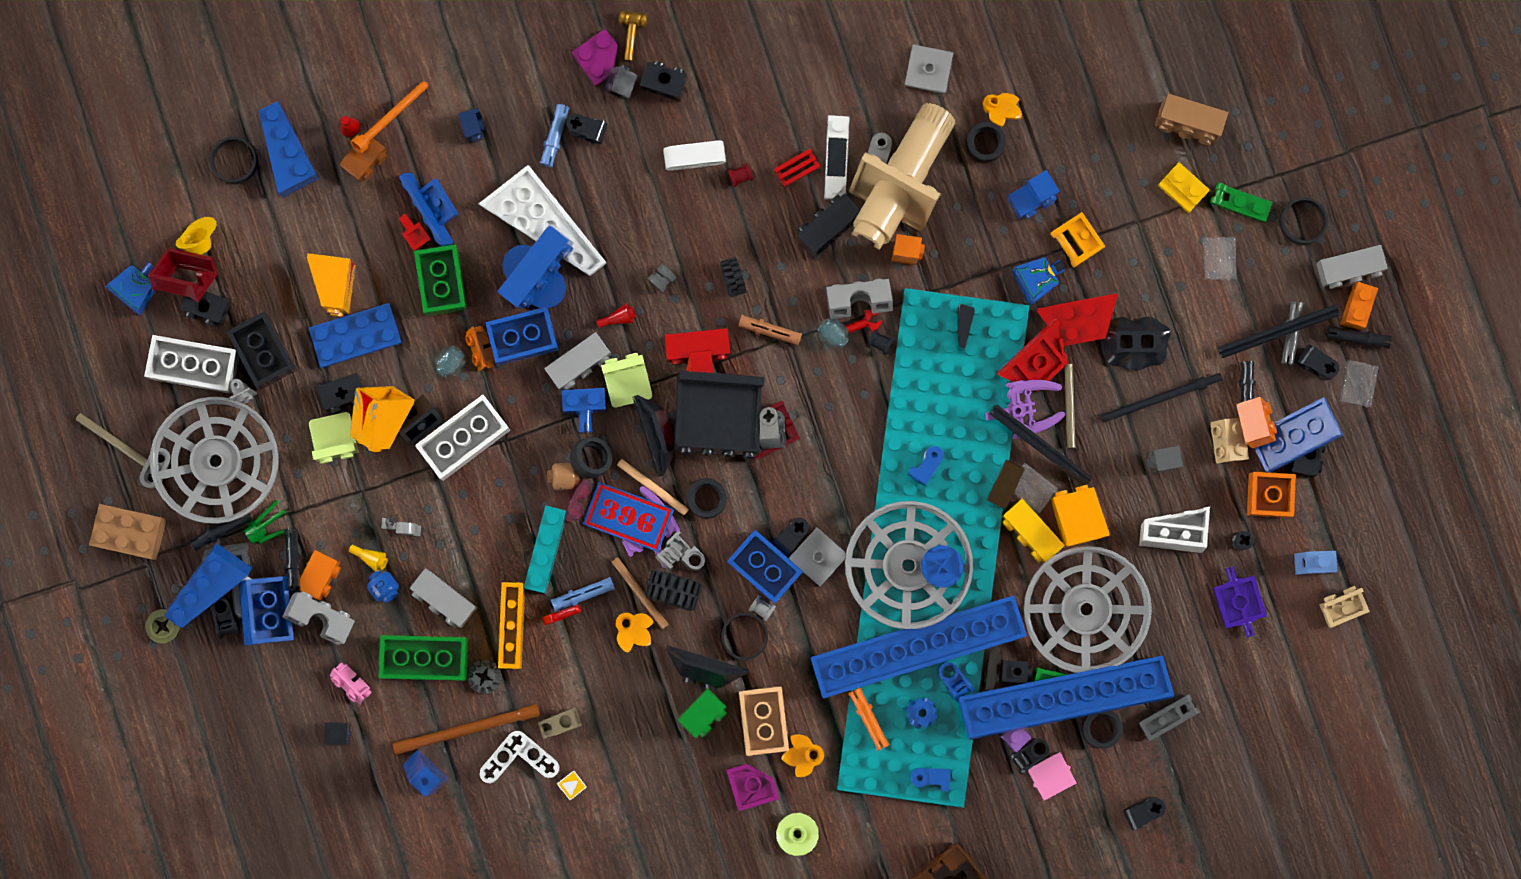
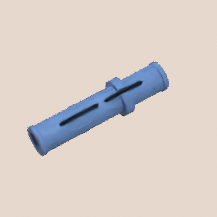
(553, 139)
(582, 594)

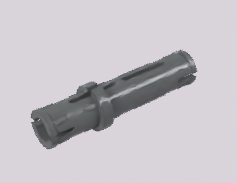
(1292, 339)

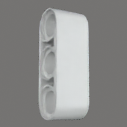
(694, 155)

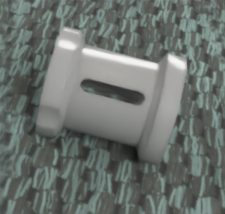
(762, 608)

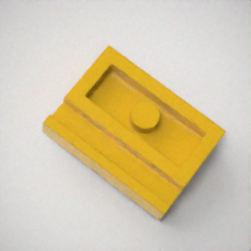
(1183, 187)

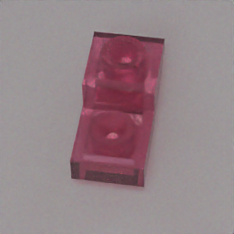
(574, 509)

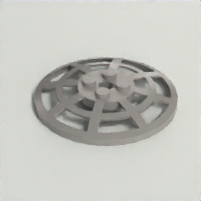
(203, 452)
(893, 561)
(1101, 609)

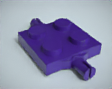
(1239, 602)

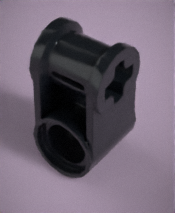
(589, 129)
(1316, 362)
(788, 538)
(225, 619)
(1028, 755)
(1140, 813)

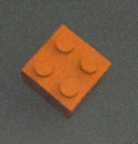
(1271, 495)

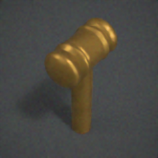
(632, 20)

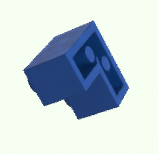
(1037, 193)

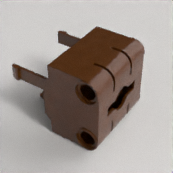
(950, 864)

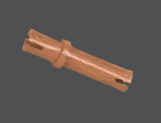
(745, 322)

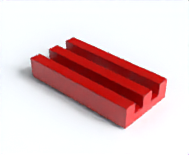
(812, 159)

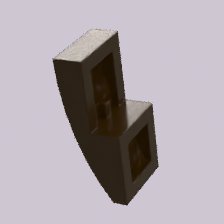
(1005, 484)

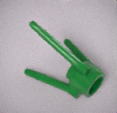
(256, 530)

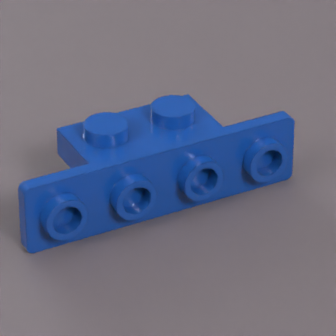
(433, 206)

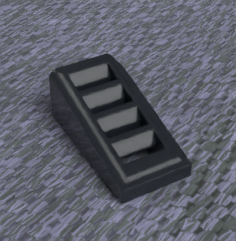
(964, 320)

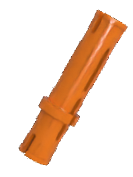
(868, 718)

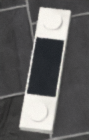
(836, 156)

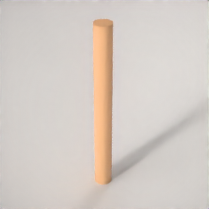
(653, 487)

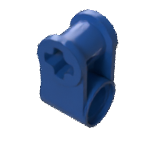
(955, 682)

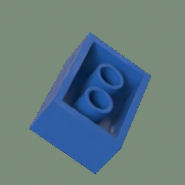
(522, 336)
(764, 566)
(262, 610)

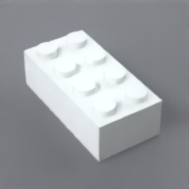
(191, 364)
(462, 437)

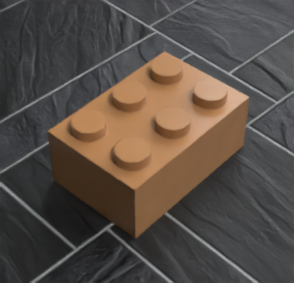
(1191, 119)
(127, 532)

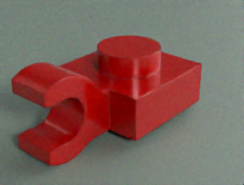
(414, 234)

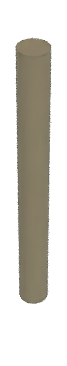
(1069, 397)
(111, 439)

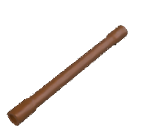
(519, 715)

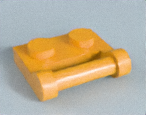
(1083, 235)

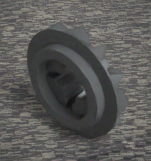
(493, 672)

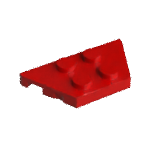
(1082, 319)
(1039, 358)

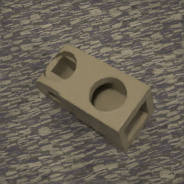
(560, 723)

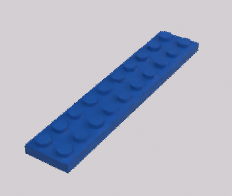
(918, 648)
(1065, 697)

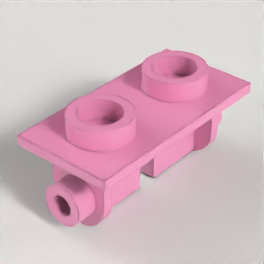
(343, 679)

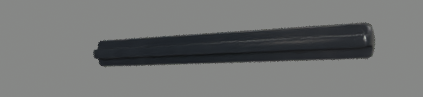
(1279, 331)
(1040, 445)

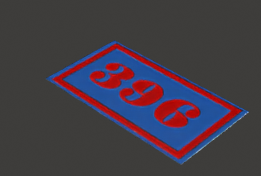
(628, 516)

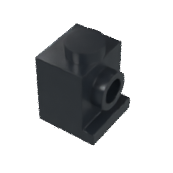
(1007, 671)

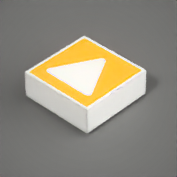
(571, 785)

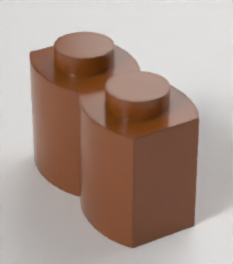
(361, 165)

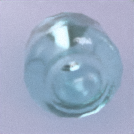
(833, 333)
(449, 361)

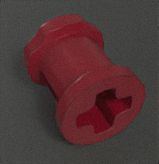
(740, 175)

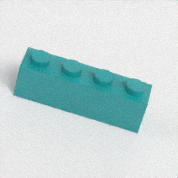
(545, 549)

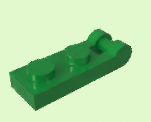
(1241, 203)

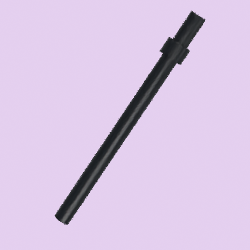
(1200, 384)

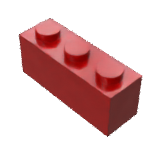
(681, 344)

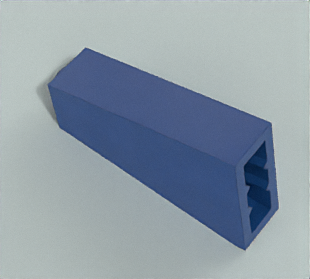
(424, 774)

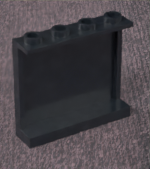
(718, 414)

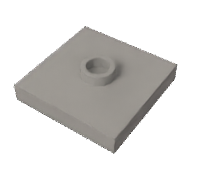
(928, 69)
(818, 556)

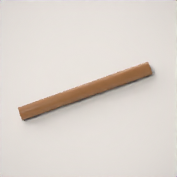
(640, 593)

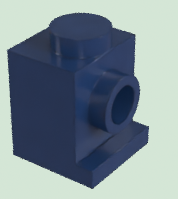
(472, 125)

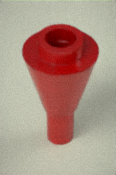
(349, 126)
(620, 316)

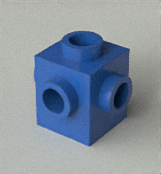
(913, 709)

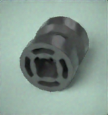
(661, 278)

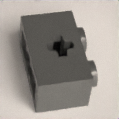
(1164, 460)

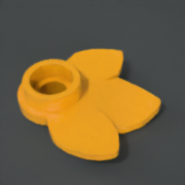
(1003, 108)
(635, 633)
(799, 755)

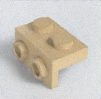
(1229, 440)
(1344, 607)

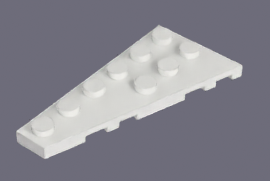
(531, 208)

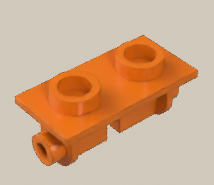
(476, 339)

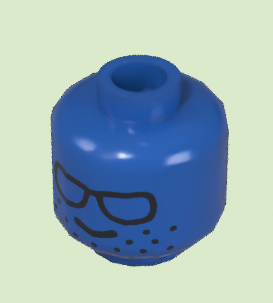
(382, 586)

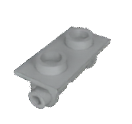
(241, 392)

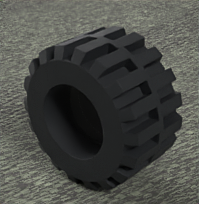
(673, 590)

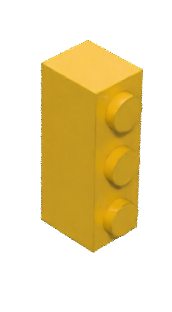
(1032, 531)

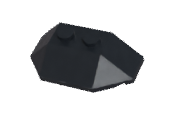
(657, 432)
(704, 669)

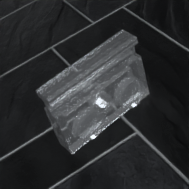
(1220, 258)
(1359, 383)
(1034, 489)

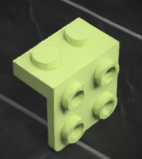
(626, 379)
(332, 438)

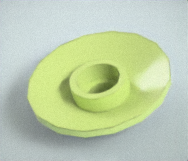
(800, 845)

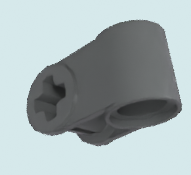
(772, 432)

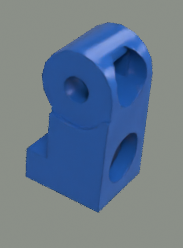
(932, 459)
(934, 776)

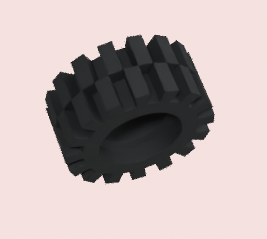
(733, 277)

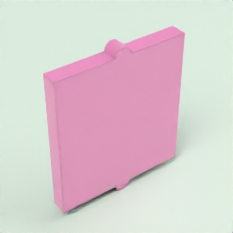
(1051, 776)

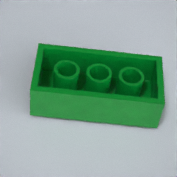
(423, 657)

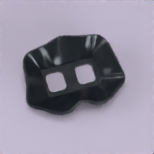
(1136, 357)

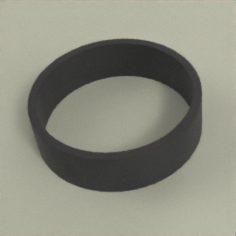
(232, 139)
(1308, 200)
(745, 614)

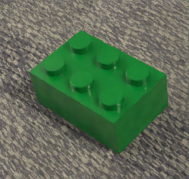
(440, 280)
(702, 713)

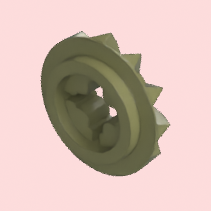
(152, 627)

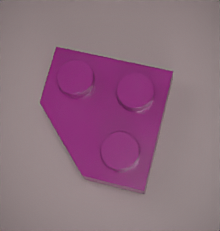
(597, 57)
(751, 786)

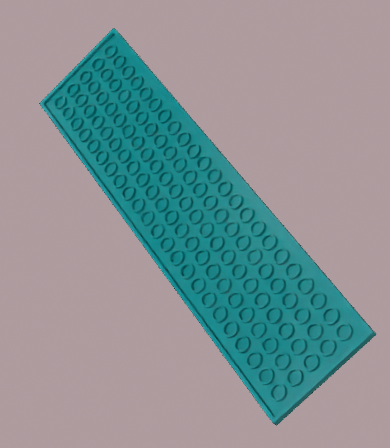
(939, 402)

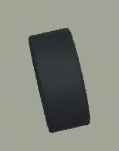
(983, 126)
(602, 449)
(691, 501)
(1118, 729)

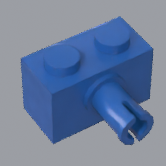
(584, 403)

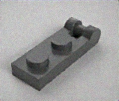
(1168, 717)

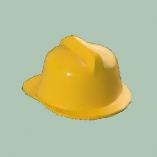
(197, 236)

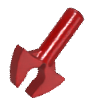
(864, 322)
(558, 616)

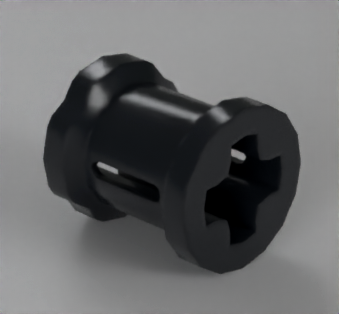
(880, 342)
(1249, 542)

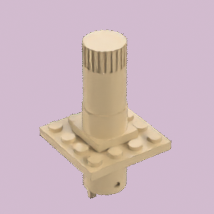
(896, 189)

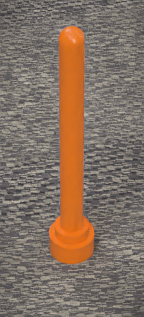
(361, 142)

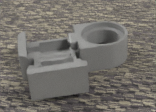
(402, 528)
(677, 549)

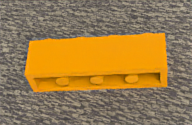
(511, 625)

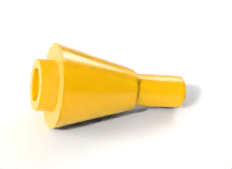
(373, 559)

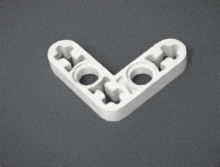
(522, 751)

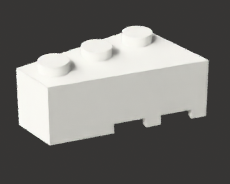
(1177, 532)

